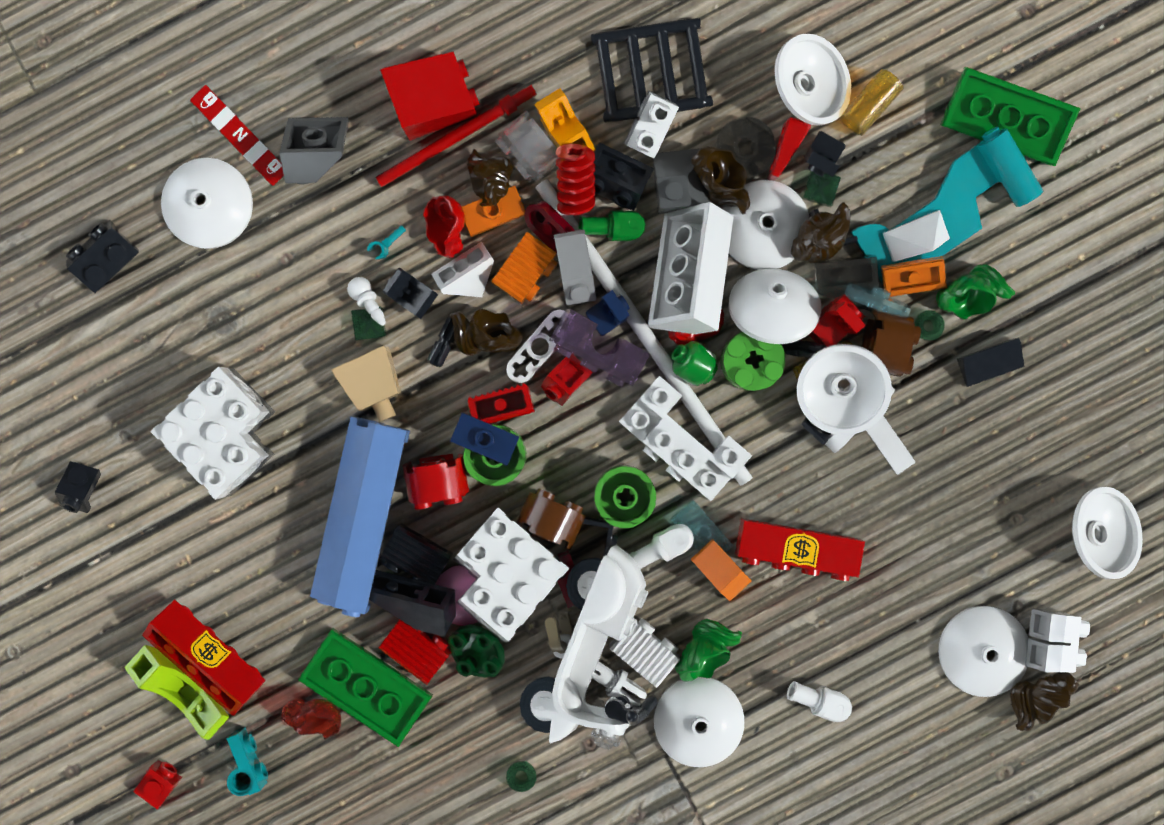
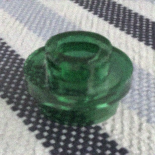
(937, 321)
(521, 785)

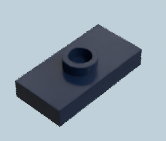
(484, 438)

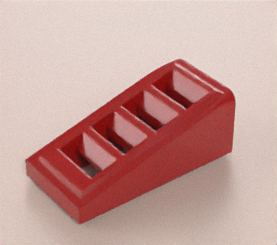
(791, 136)

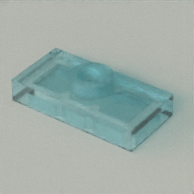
(877, 299)
(701, 526)

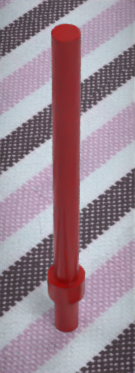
(507, 105)

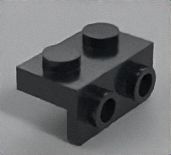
(100, 256)

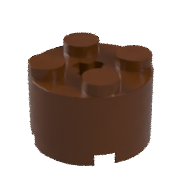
(892, 341)
(551, 519)

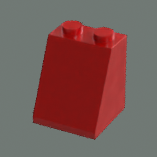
(430, 94)

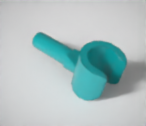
(387, 242)

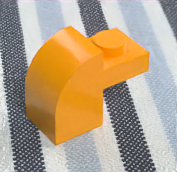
(561, 121)

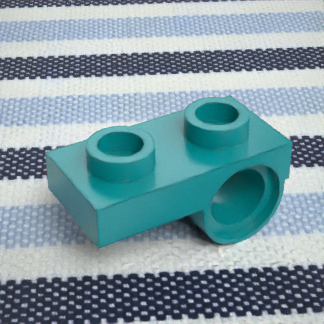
(243, 749)

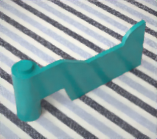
(969, 175)

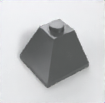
(311, 147)
(677, 182)

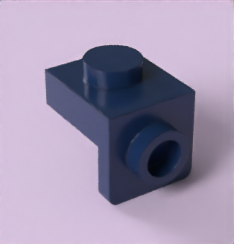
(609, 312)

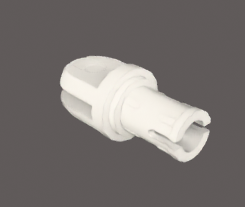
(665, 545)
(615, 680)
(822, 701)

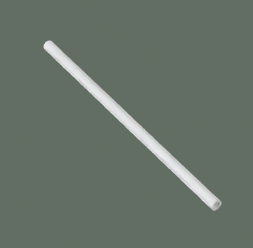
(647, 337)

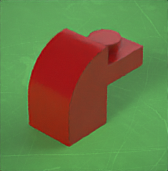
(837, 321)

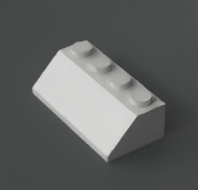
(691, 269)

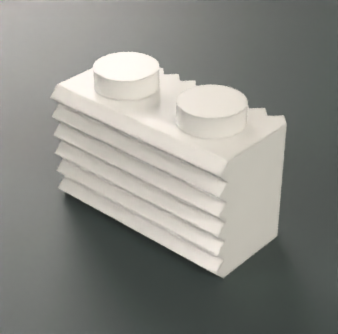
(647, 653)

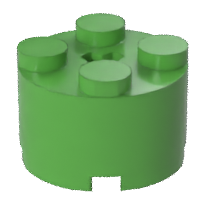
(744, 376)
(494, 473)
(636, 509)

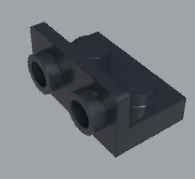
(619, 176)

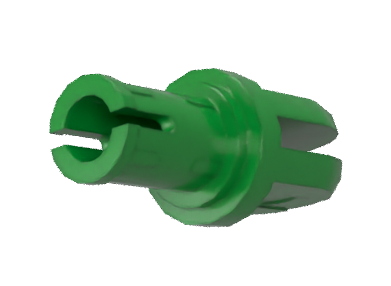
(615, 225)

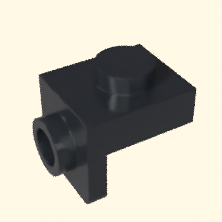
(824, 154)
(409, 293)
(77, 487)

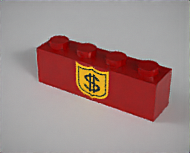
(799, 548)
(203, 657)

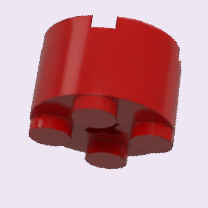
(436, 480)

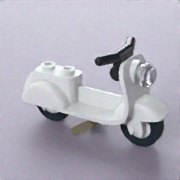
(608, 598)

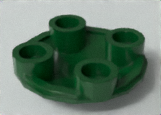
(476, 651)

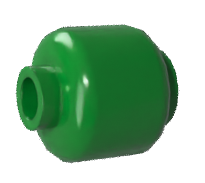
(694, 363)

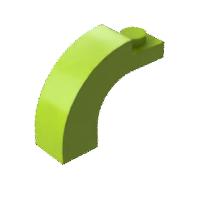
(159, 675)

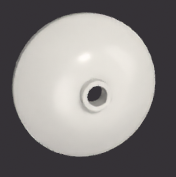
(812, 79)
(225, 209)
(761, 246)
(774, 306)
(849, 408)
(1107, 533)
(969, 639)
(695, 702)

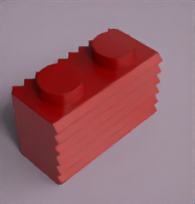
(502, 404)
(416, 650)

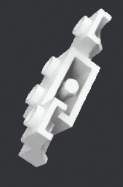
(676, 447)

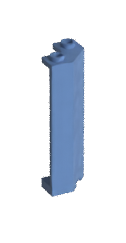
(358, 515)

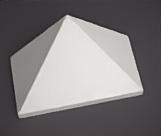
(916, 236)
(466, 273)

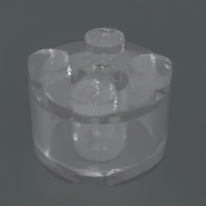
(530, 147)

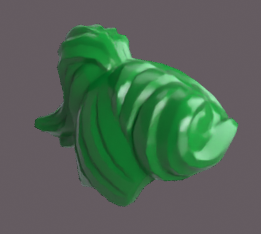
(974, 292)
(706, 650)

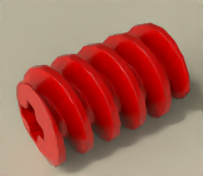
(575, 179)

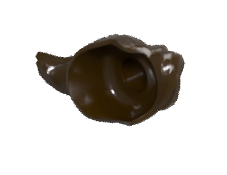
(489, 177)
(722, 177)
(822, 235)
(485, 332)
(1041, 699)

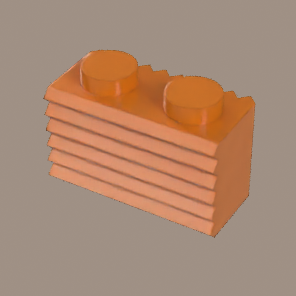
(525, 268)

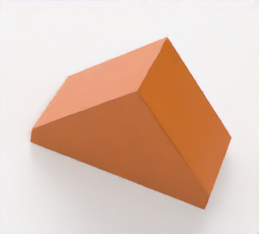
(721, 570)

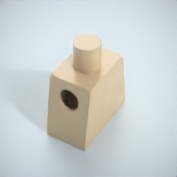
(371, 382)

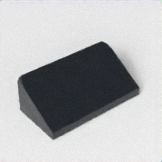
(991, 362)

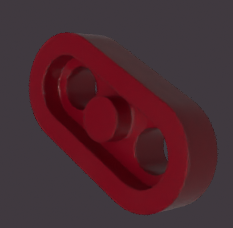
(546, 222)

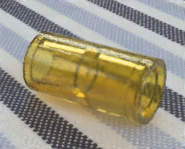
(872, 102)

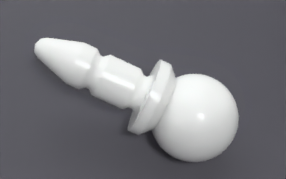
(361, 291)

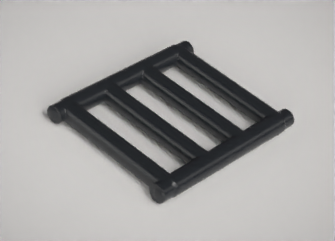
(631, 37)

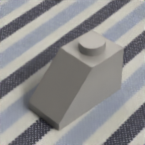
(575, 267)

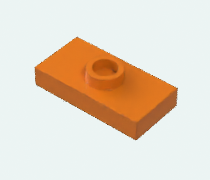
(483, 218)
(914, 276)

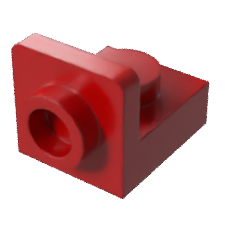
(565, 380)
(158, 783)

